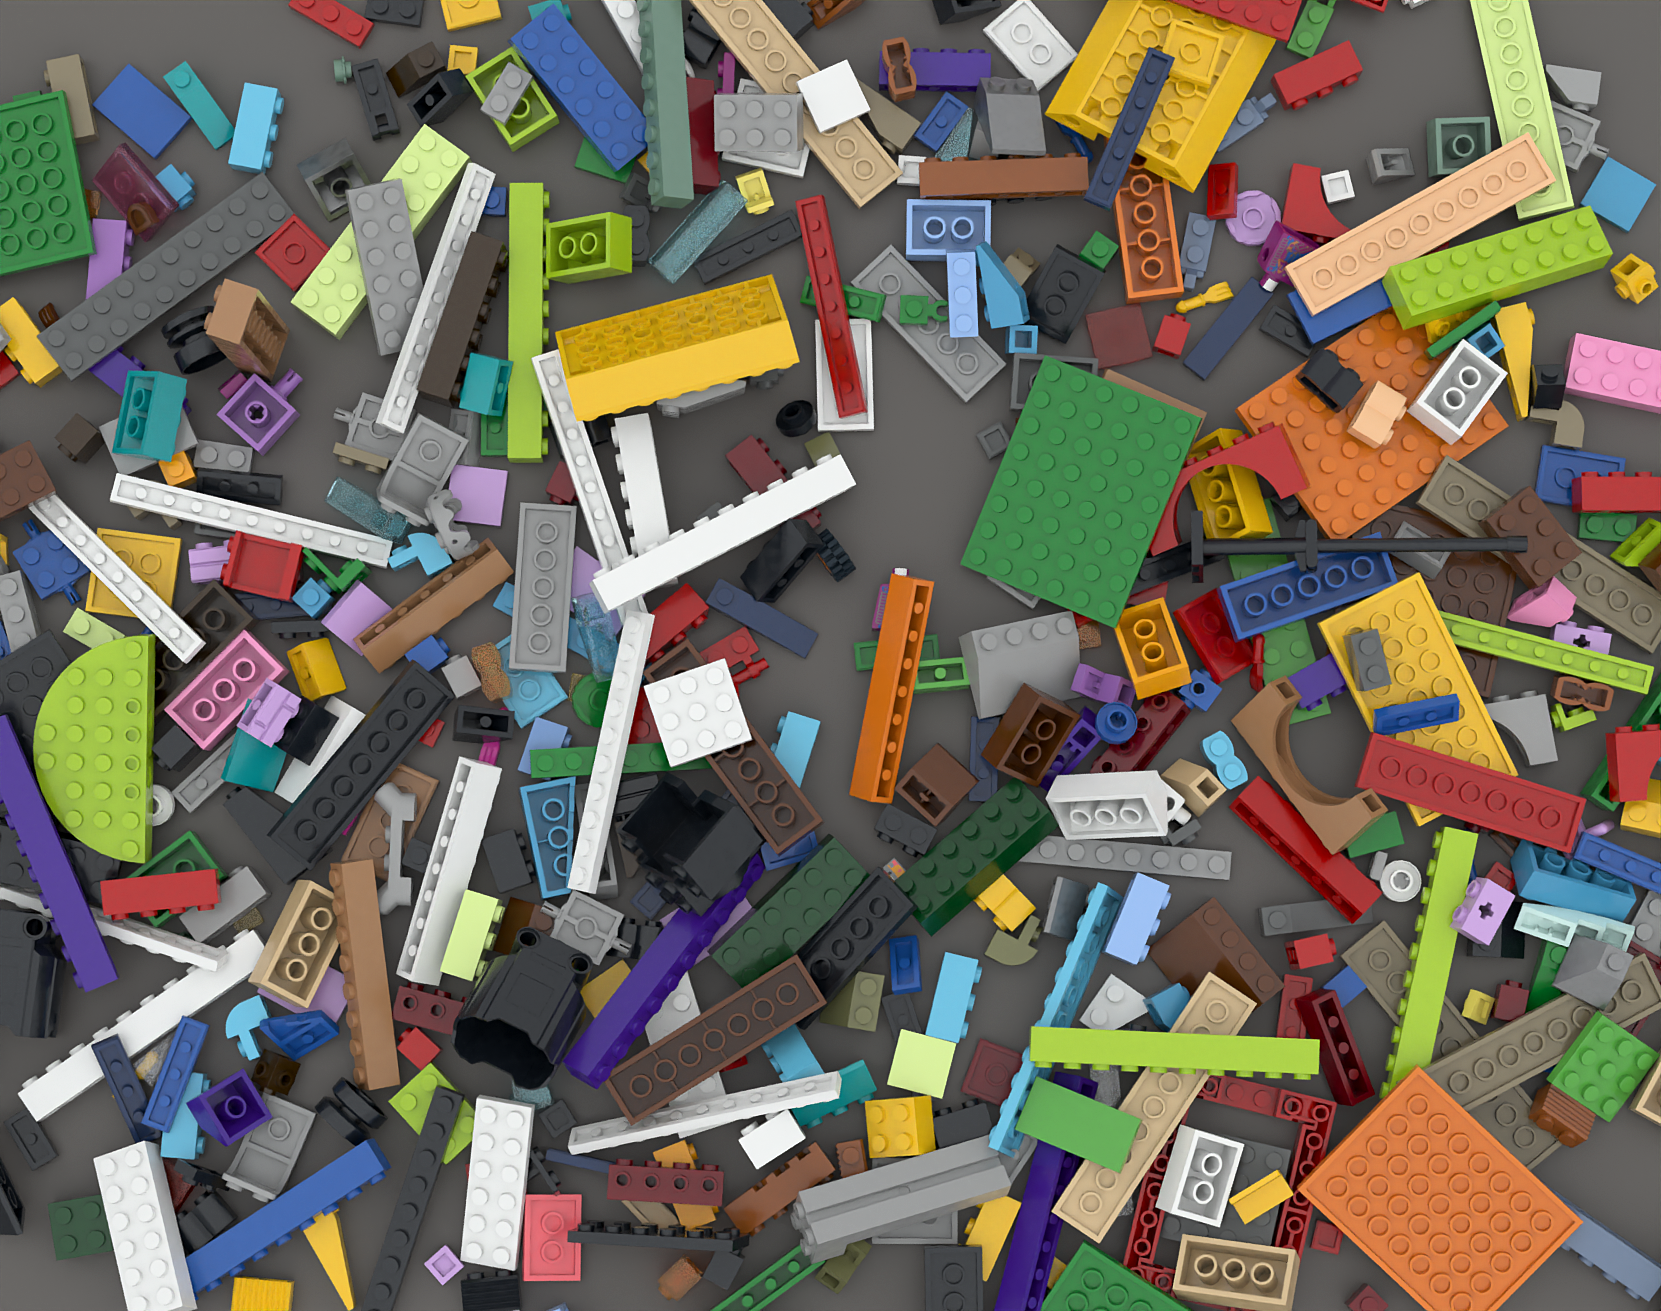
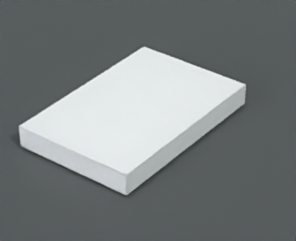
(1030, 43)

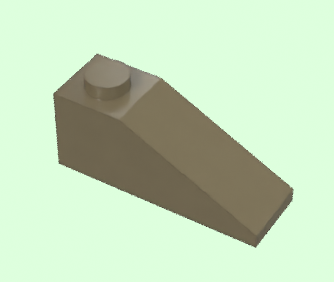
(889, 122)

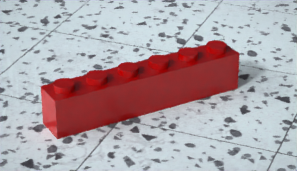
(1303, 850)

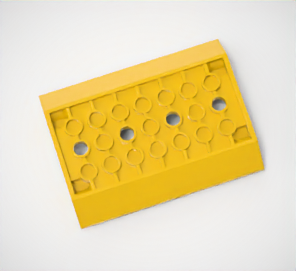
(1187, 117)
(676, 348)

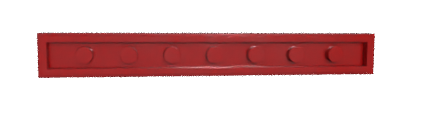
(831, 306)

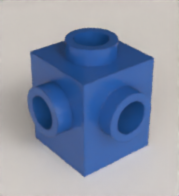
(1206, 695)

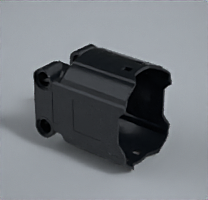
(30, 974)
(525, 1009)

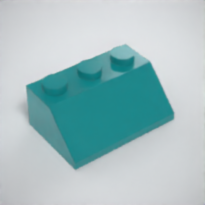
(149, 415)
(855, 1085)

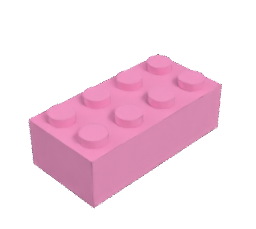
(1613, 372)
(220, 692)

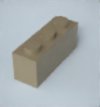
(70, 76)

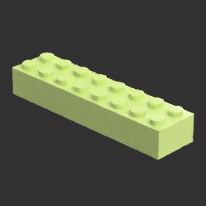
(336, 287)

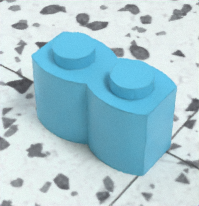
(1220, 754)

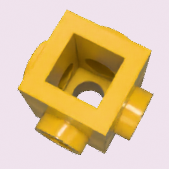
(1634, 278)

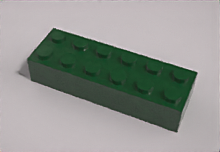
(976, 854)
(789, 912)

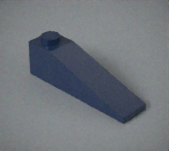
(761, 618)

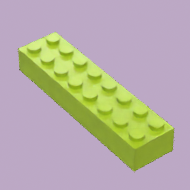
(1496, 267)

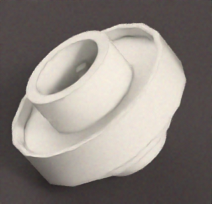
(162, 804)
(1400, 881)

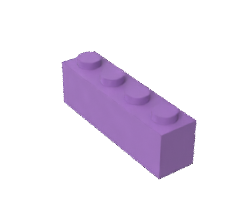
(112, 257)

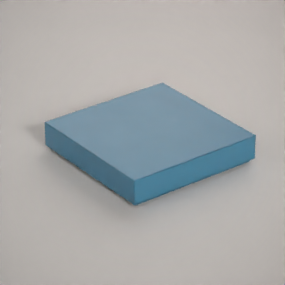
(1617, 194)

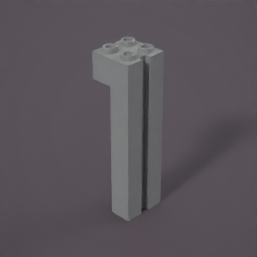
(897, 1196)

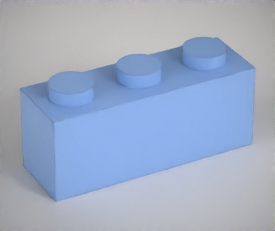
(962, 293)

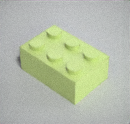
(472, 935)

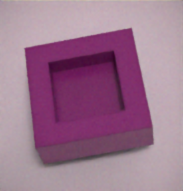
(233, 384)

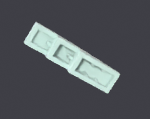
(1561, 924)

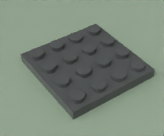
(1255, 1163)

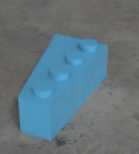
(549, 827)
(1569, 883)

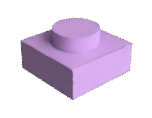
(444, 1264)

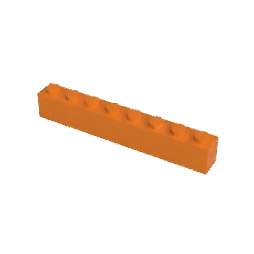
(891, 688)

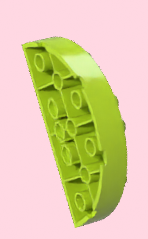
(97, 747)

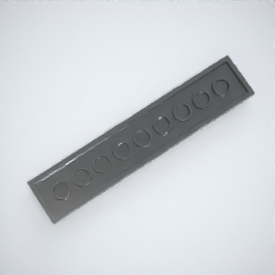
(165, 277)

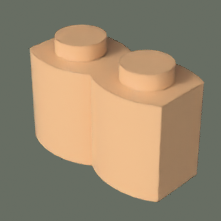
(1376, 415)

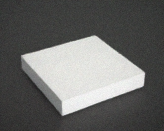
(833, 96)

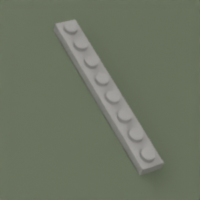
(1131, 857)

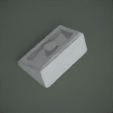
(469, 425)
(1426, 562)

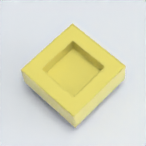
(1477, 1006)

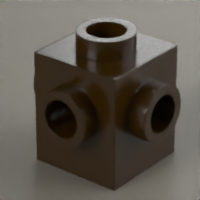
(275, 1073)

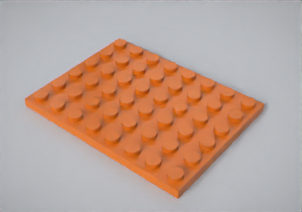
(1345, 475)
(1439, 1200)

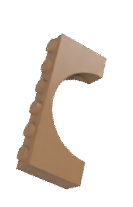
(1266, 730)

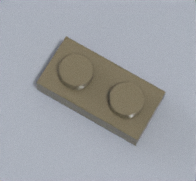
(351, 455)

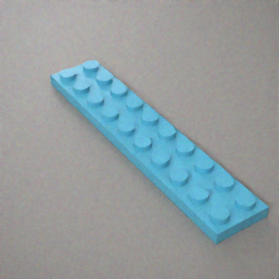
(1059, 1007)

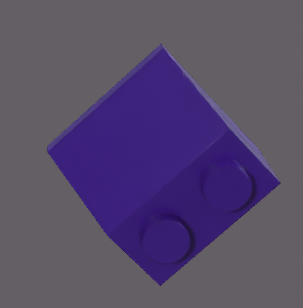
(229, 1108)

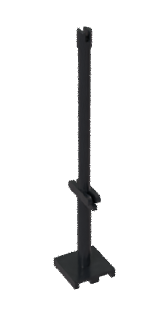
(1307, 546)

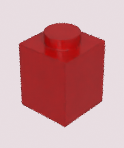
(1171, 336)
(418, 1047)

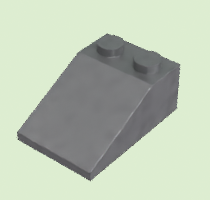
(1010, 116)

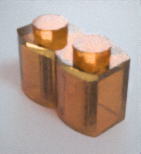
(490, 665)

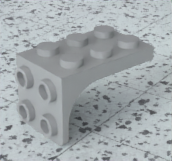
(420, 468)
(271, 1150)

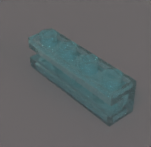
(697, 232)

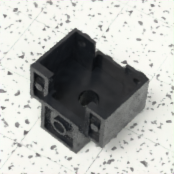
(690, 843)

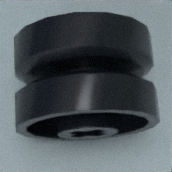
(355, 1108)

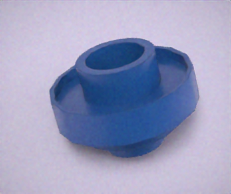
(1115, 723)

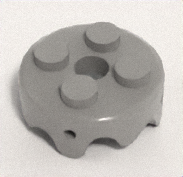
(451, 536)

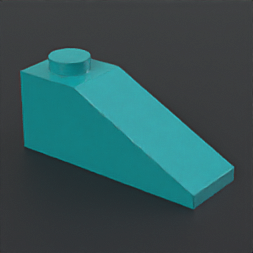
(200, 105)

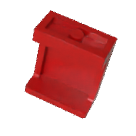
(262, 566)

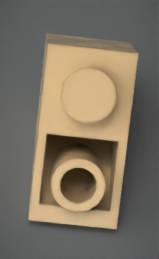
(1194, 784)

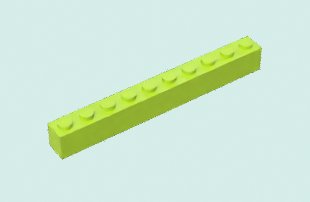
(526, 321)
(1430, 954)
(1174, 1050)

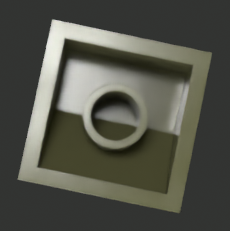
(856, 1003)

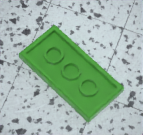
(1078, 1124)

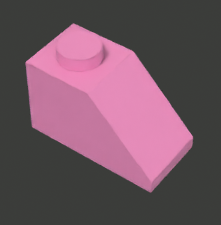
(1543, 605)

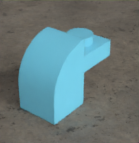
(423, 548)
(243, 1021)

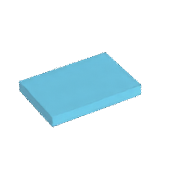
(532, 691)

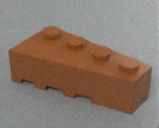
(779, 1189)

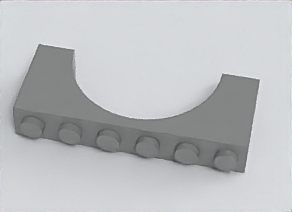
(1527, 724)

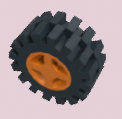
(834, 557)

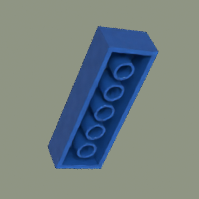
(582, 87)
(1287, 596)

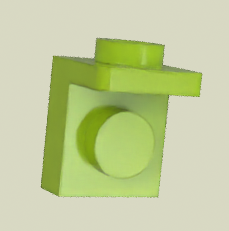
(1576, 717)

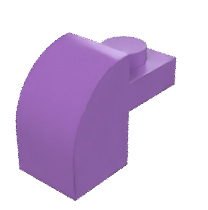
(1102, 686)

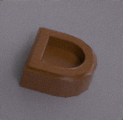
(141, 217)

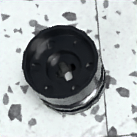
(197, 348)

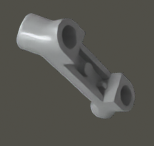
(401, 808)

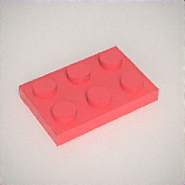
(545, 1233)

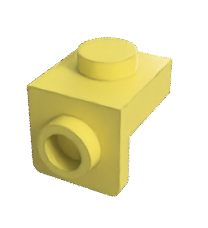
(755, 190)

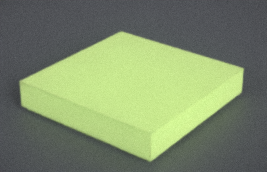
(921, 1063)

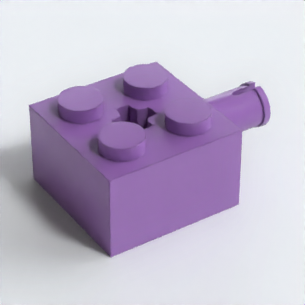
(271, 400)

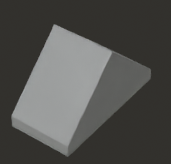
(1389, 165)

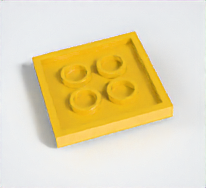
(149, 556)

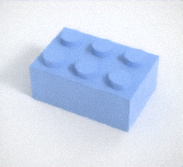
(944, 226)
(1136, 919)

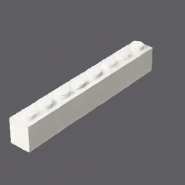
(448, 870)

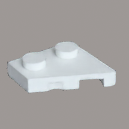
(1113, 1006)

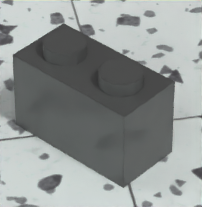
(1367, 660)

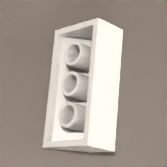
(301, 774)
(1109, 805)

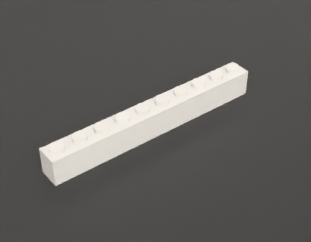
(722, 533)
(143, 1027)

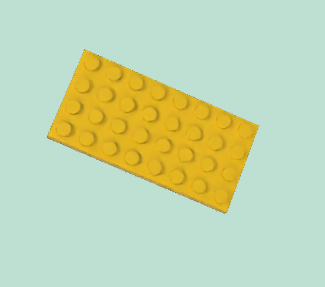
(1421, 667)

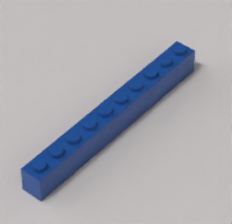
(285, 1215)

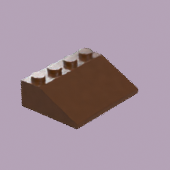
(1214, 944)

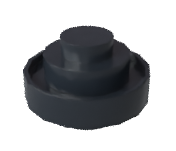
(796, 418)

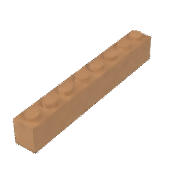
(364, 974)

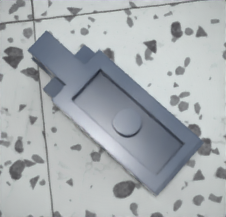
(1249, 117)
(1196, 248)

